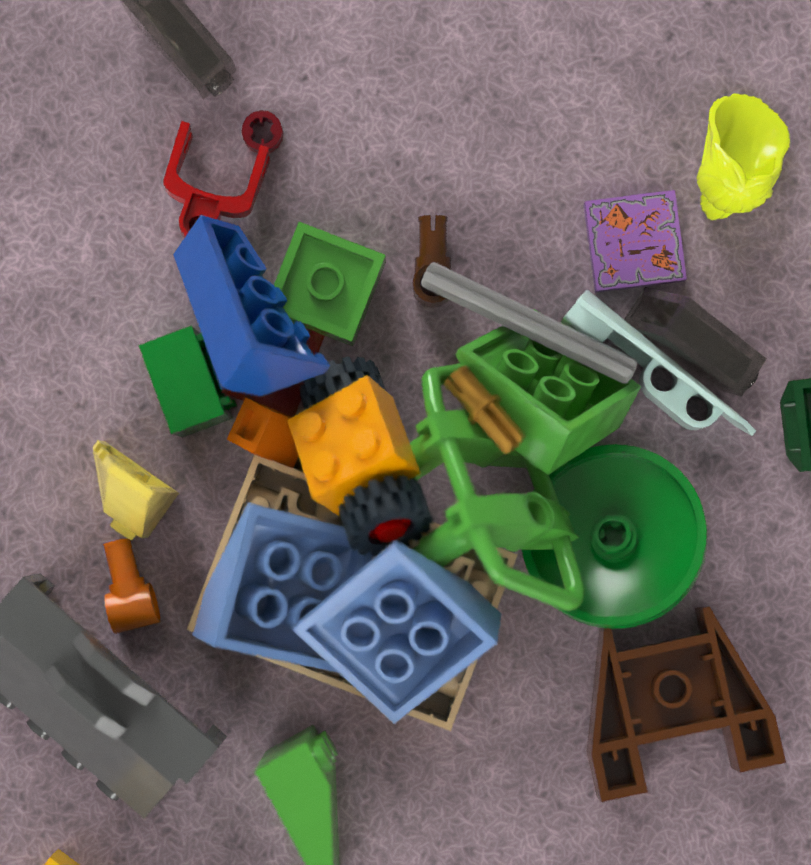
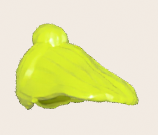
(740, 156)

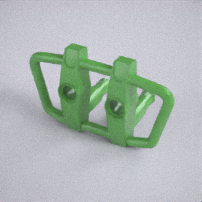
(496, 520)

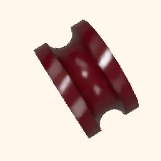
(276, 130)

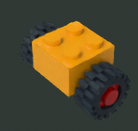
(360, 457)

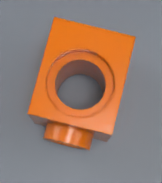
(264, 433)

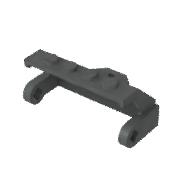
(93, 702)

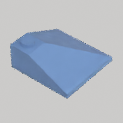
(271, 579)
(401, 629)

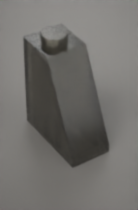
(183, 43)
(696, 340)

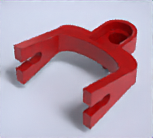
(203, 203)

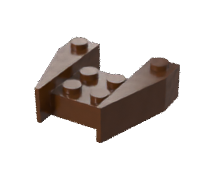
(672, 693)

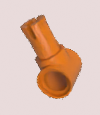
(130, 599)

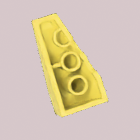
(130, 492)

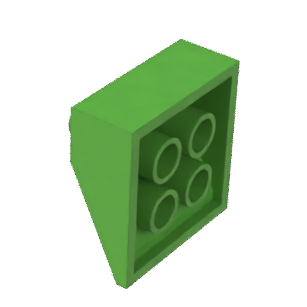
(548, 395)
(303, 790)

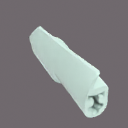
(600, 322)

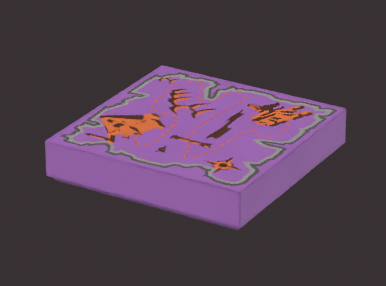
(635, 241)

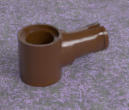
(431, 249)

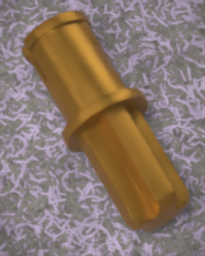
(484, 409)

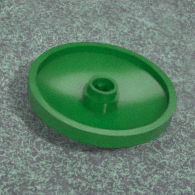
(636, 534)

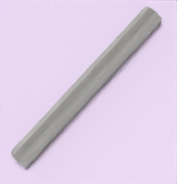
(529, 323)

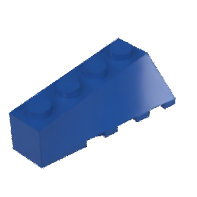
(242, 313)

